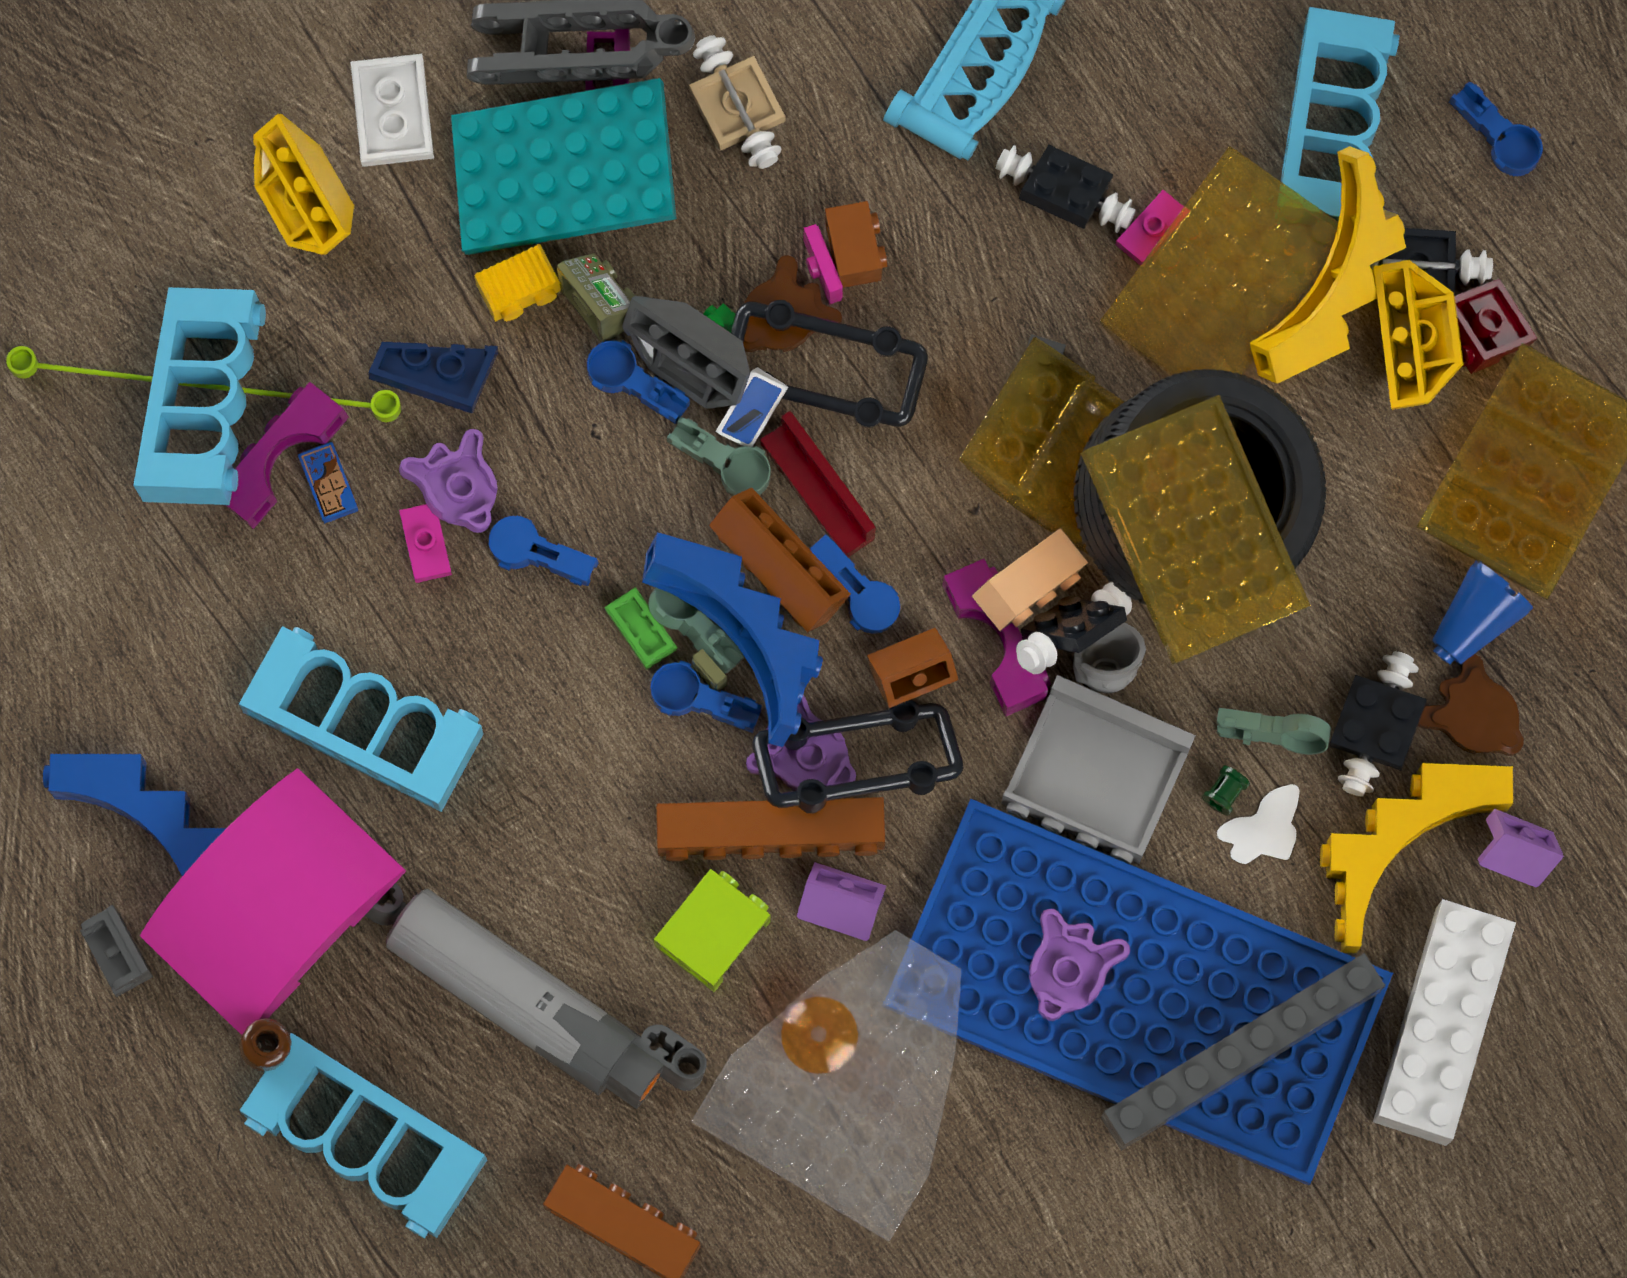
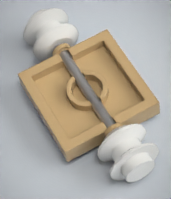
(737, 102)

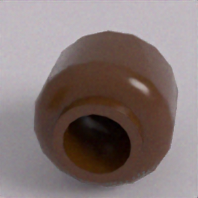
(265, 1031)

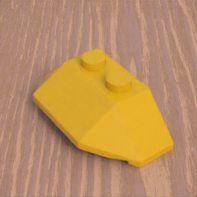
(300, 188)
(1417, 333)

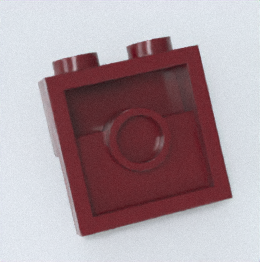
(1490, 325)

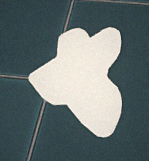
(1267, 831)

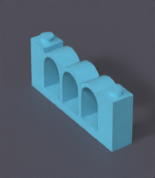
(1342, 38)
(208, 475)
(281, 675)
(442, 1187)

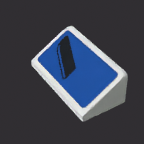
(748, 418)

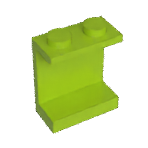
(712, 928)

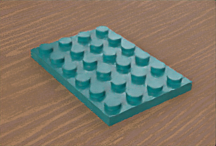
(563, 166)

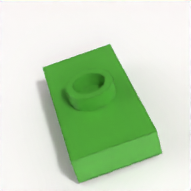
(640, 629)

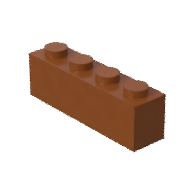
(779, 559)
(621, 1224)

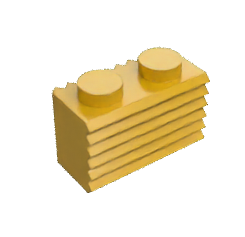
(518, 284)

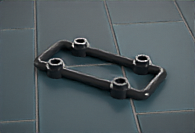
(885, 341)
(919, 778)

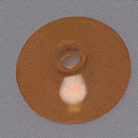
(834, 1049)

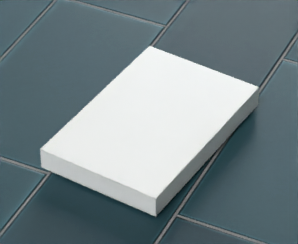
(392, 110)

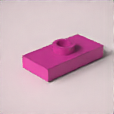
(1149, 227)
(821, 265)
(425, 543)

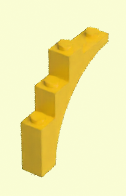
(1345, 283)
(1442, 795)

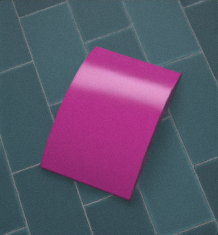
(269, 900)

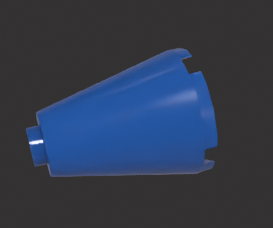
(1478, 614)

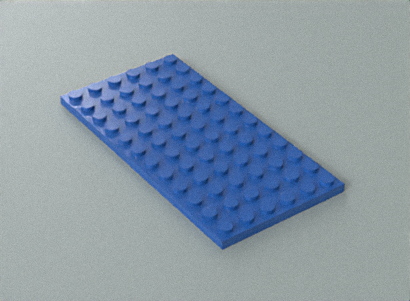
(1186, 985)

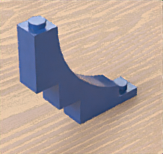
(120, 785)

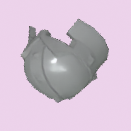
(1110, 661)

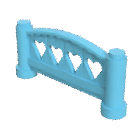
(928, 111)

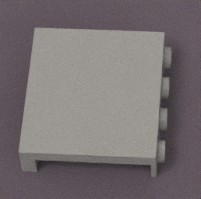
(1097, 770)

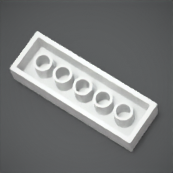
(1444, 1022)

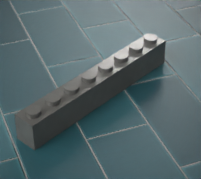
(1242, 1051)

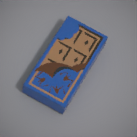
(328, 482)

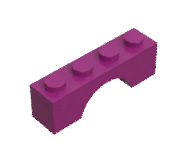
(308, 418)
(1010, 682)

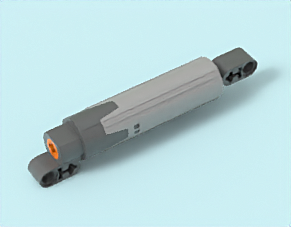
(532, 1001)

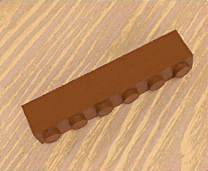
(760, 828)

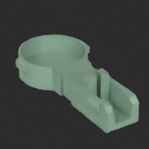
(747, 467)
(704, 634)
(1294, 732)

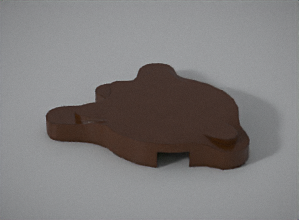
(803, 300)
(1476, 712)

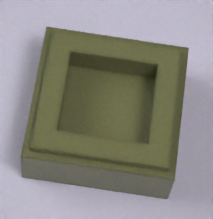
(709, 671)

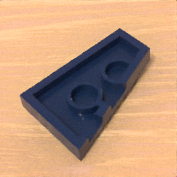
(436, 373)

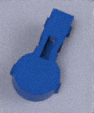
(1518, 150)
(614, 370)
(511, 546)
(875, 606)
(677, 685)

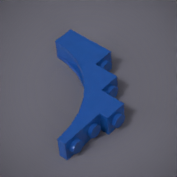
(750, 618)

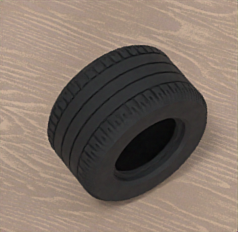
(1271, 436)

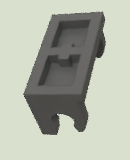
(115, 951)

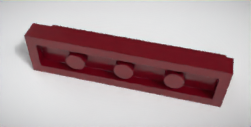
(818, 485)

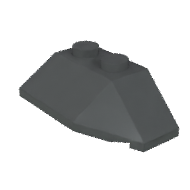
(688, 350)

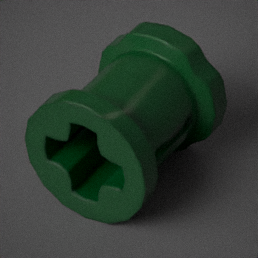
(1225, 790)

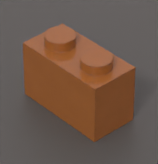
(854, 244)
(912, 667)

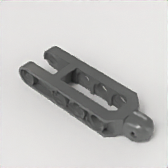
(539, 18)

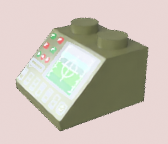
(595, 294)

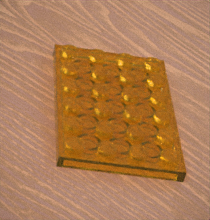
(1223, 271)
(1195, 529)

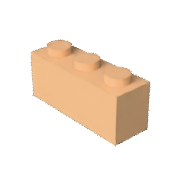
(1031, 581)

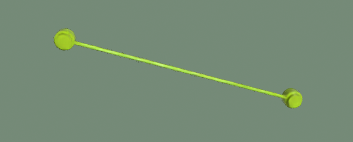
(24, 364)

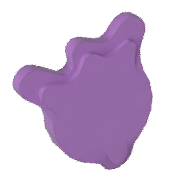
(457, 483)
(820, 759)
(1069, 967)

